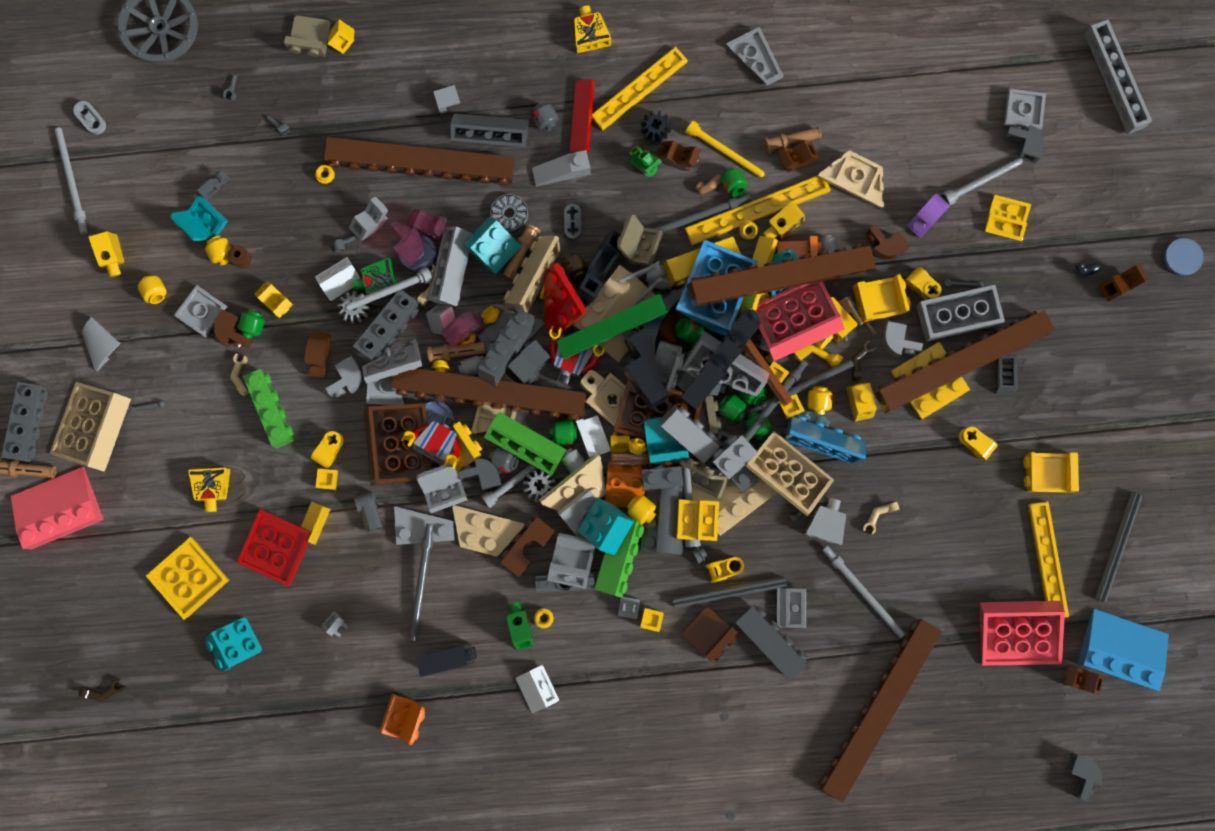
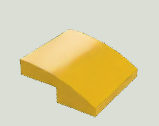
(1007, 217)
(697, 520)

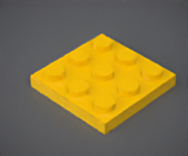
(938, 398)
(187, 578)

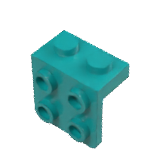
(200, 221)
(661, 444)
(232, 644)

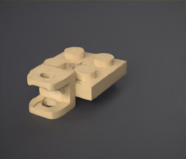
(600, 391)

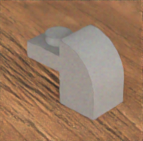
(370, 220)
(894, 340)
(351, 378)

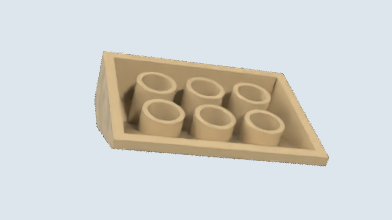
(531, 278)
(611, 300)
(90, 426)
(790, 473)
(736, 504)

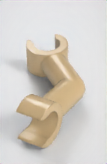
(423, 298)
(243, 390)
(880, 510)

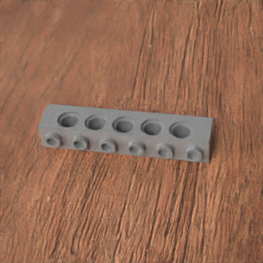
(1117, 77)

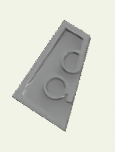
(757, 56)
(398, 362)
(380, 391)
(411, 527)

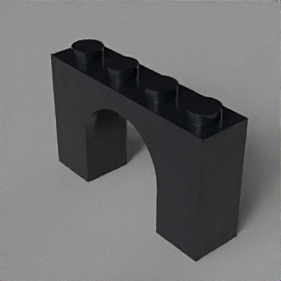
(446, 659)

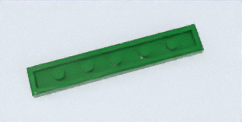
(612, 326)

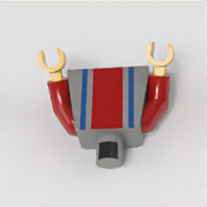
(575, 365)
(436, 442)

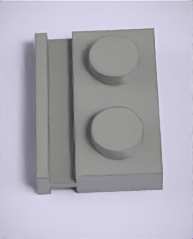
(791, 608)

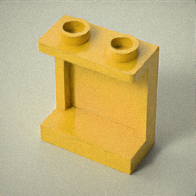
(881, 298)
(1051, 472)

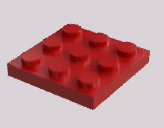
(274, 547)

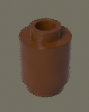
(239, 256)

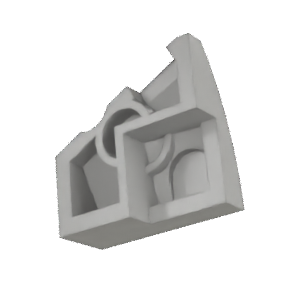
(98, 342)

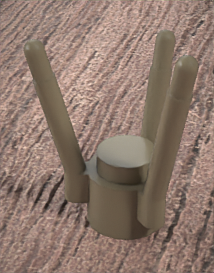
(851, 308)

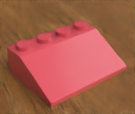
(797, 319)
(55, 509)
(1021, 632)

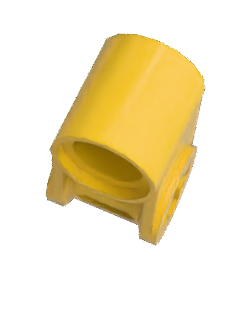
(922, 283)
(980, 444)
(326, 451)
(723, 569)

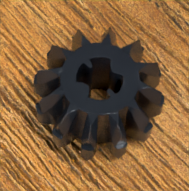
(650, 131)

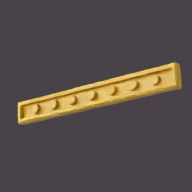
(756, 210)

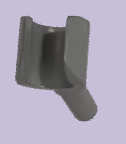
(231, 89)
(282, 128)
(339, 243)

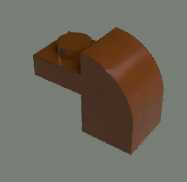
(678, 156)
(798, 156)
(886, 248)
(1123, 282)
(226, 330)
(316, 354)
(1083, 680)

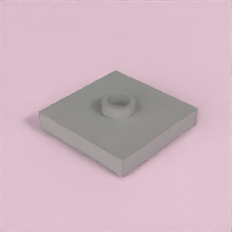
(1024, 108)
(200, 311)
(577, 510)

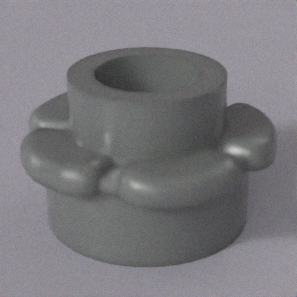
(698, 555)

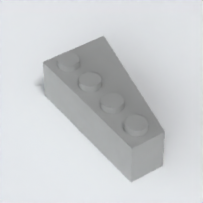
(741, 374)

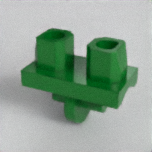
(644, 161)

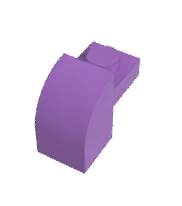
(928, 215)

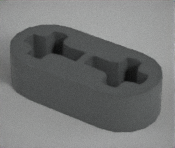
(567, 222)

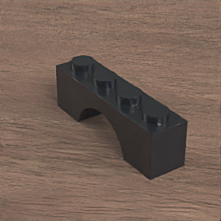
(598, 268)

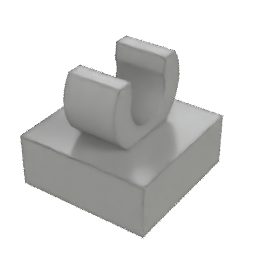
(629, 607)
(332, 624)

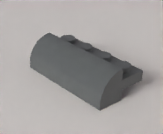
(660, 533)

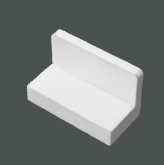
(337, 279)
(593, 436)
(537, 689)

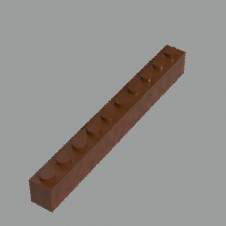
(419, 160)
(780, 276)
(963, 362)
(505, 394)
(880, 709)

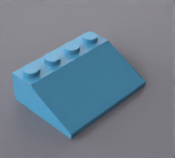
(710, 260)
(825, 441)
(1124, 650)

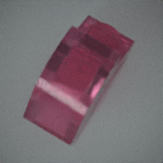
(427, 224)
(411, 244)
(462, 328)

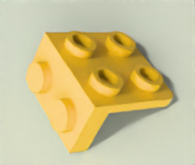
(468, 449)

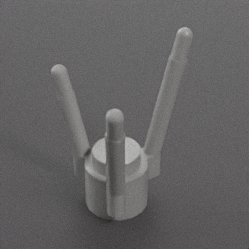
(654, 271)

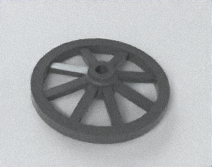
(154, 25)

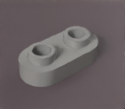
(90, 119)

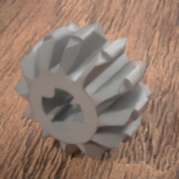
(353, 315)
(545, 482)

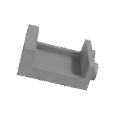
(571, 561)

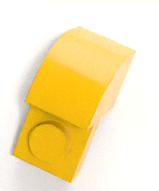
(273, 299)

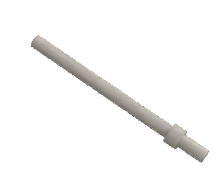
(79, 214)
(838, 562)

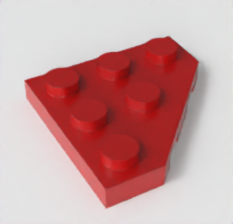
(561, 301)

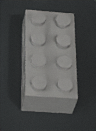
(960, 313)

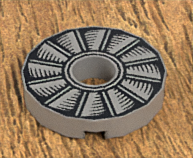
(510, 202)

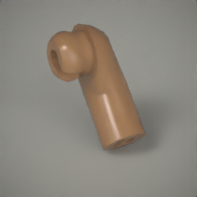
(711, 185)

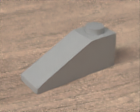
(562, 168)

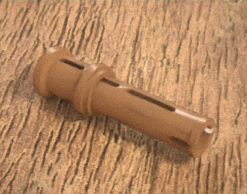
(783, 141)
(525, 241)
(447, 352)
(16, 468)

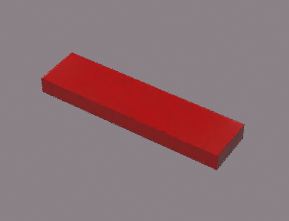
(582, 115)

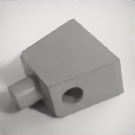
(828, 523)

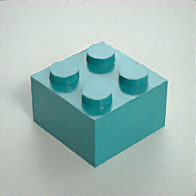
(492, 245)
(605, 526)

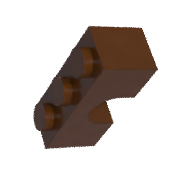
(515, 559)

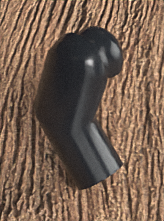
(1085, 270)

